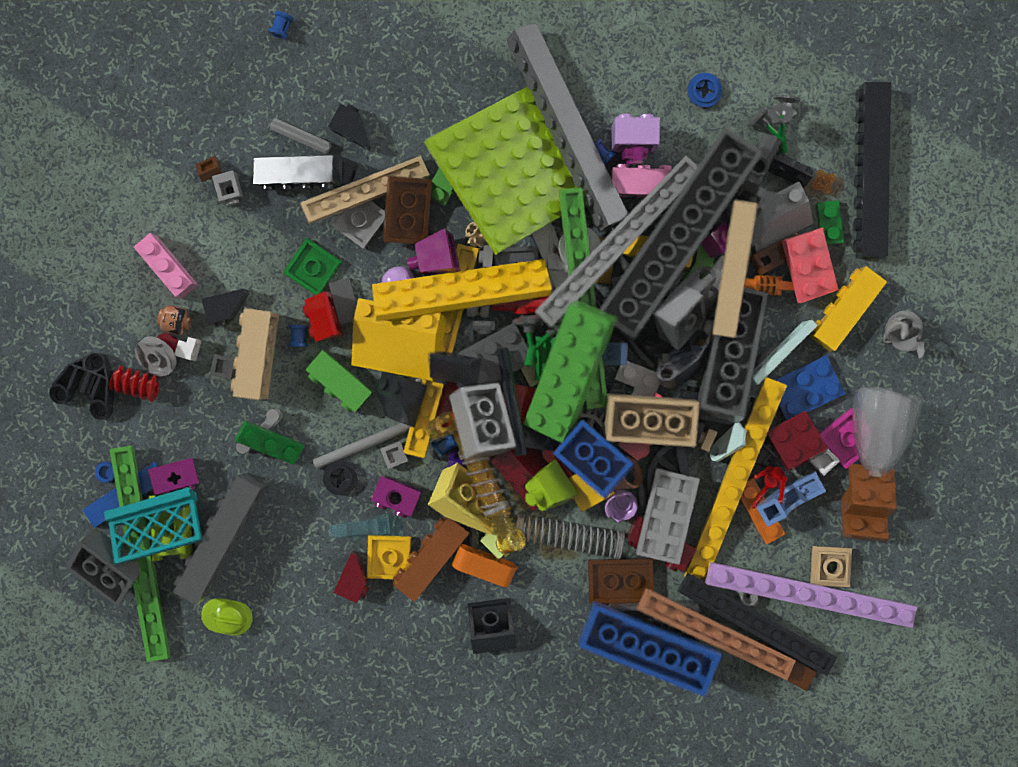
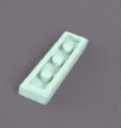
(782, 351)

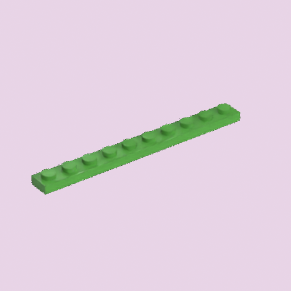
(576, 252)
(146, 584)

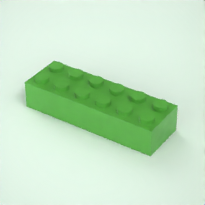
(570, 370)

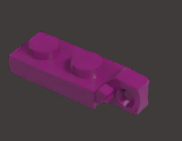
(634, 156)

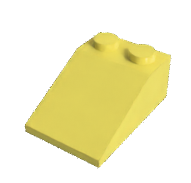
(458, 500)

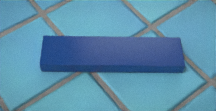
(110, 501)

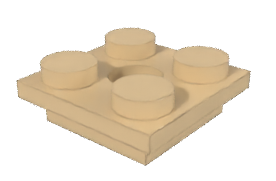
(822, 557)

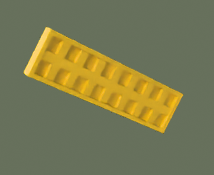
(461, 290)

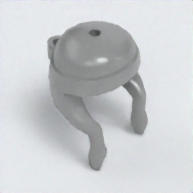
(904, 331)

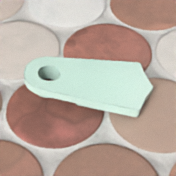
(729, 443)

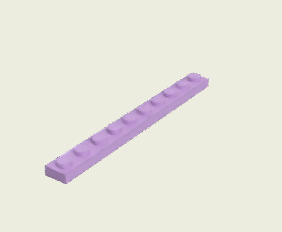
(810, 594)

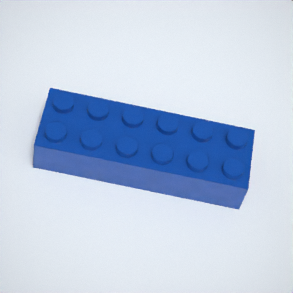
(649, 648)

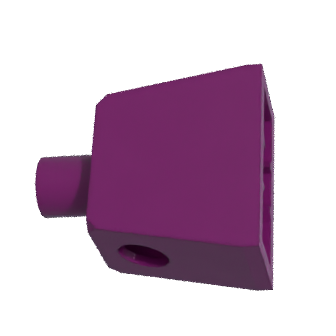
(435, 255)

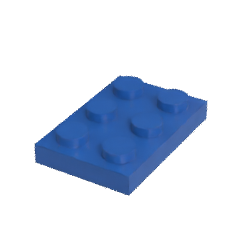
(809, 387)

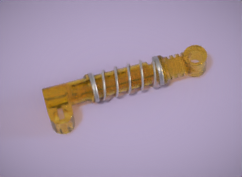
(486, 486)

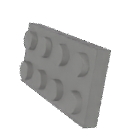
(667, 516)

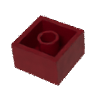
(797, 441)

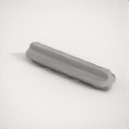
(300, 136)

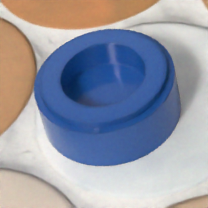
(104, 472)

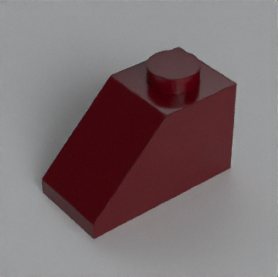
(352, 580)

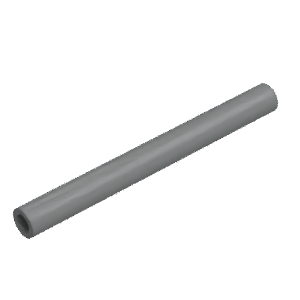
(360, 445)

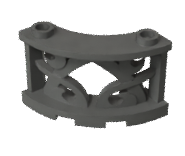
(766, 205)

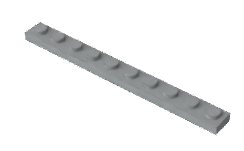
(616, 242)

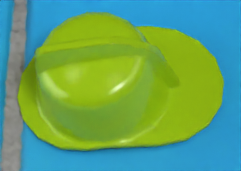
(226, 616)

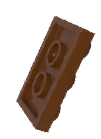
(407, 209)
(619, 579)

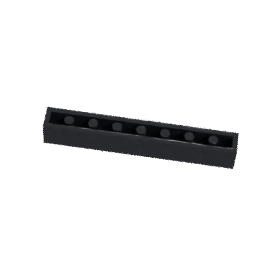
(872, 170)

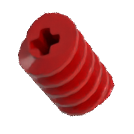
(134, 384)

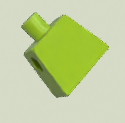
(549, 488)

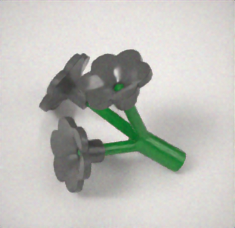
(779, 114)
(529, 325)

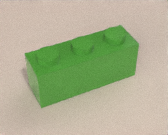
(339, 381)

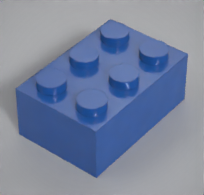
(594, 459)

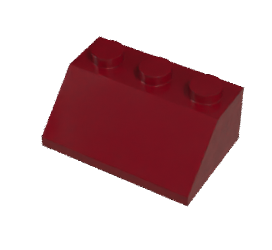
(520, 469)

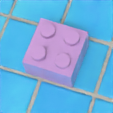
(635, 132)

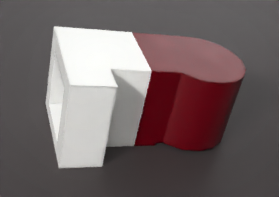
(187, 350)

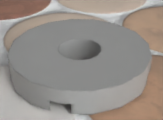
(154, 346)

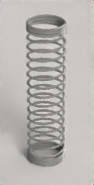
(618, 537)

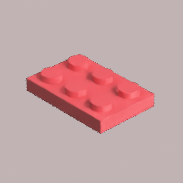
(810, 265)

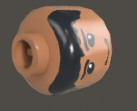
(174, 320)

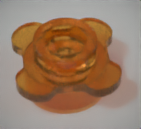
(818, 185)

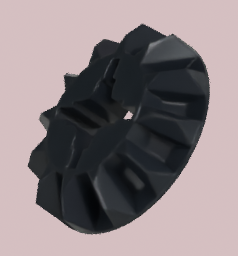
(331, 482)

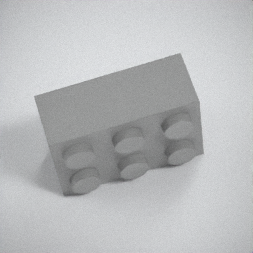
(482, 421)

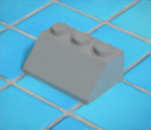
(788, 218)

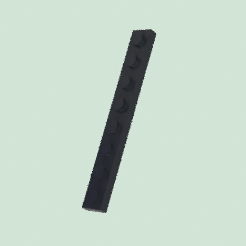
(757, 624)

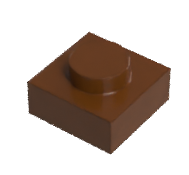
(208, 168)

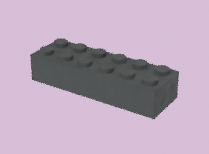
(732, 361)
(221, 538)

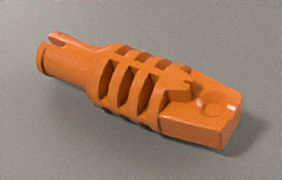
(770, 284)

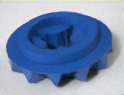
(713, 85)

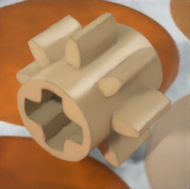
(475, 236)

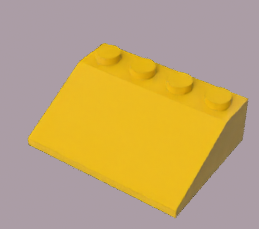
(397, 344)

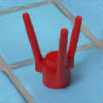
(773, 478)

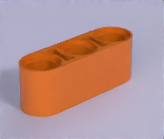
(484, 565)

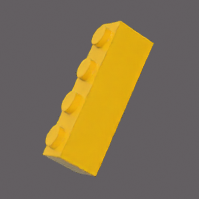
(848, 308)

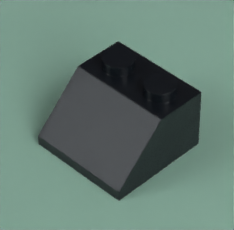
(455, 368)
(400, 398)
(491, 626)

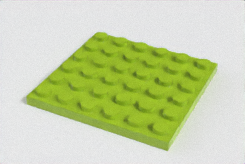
(504, 169)

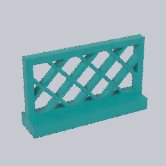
(145, 509)

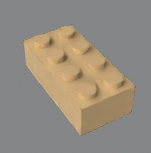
(255, 354)
(651, 420)

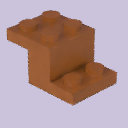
(868, 504)

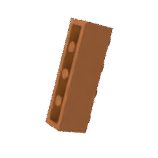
(430, 558)

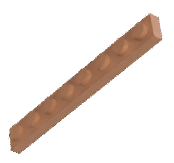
(716, 634)

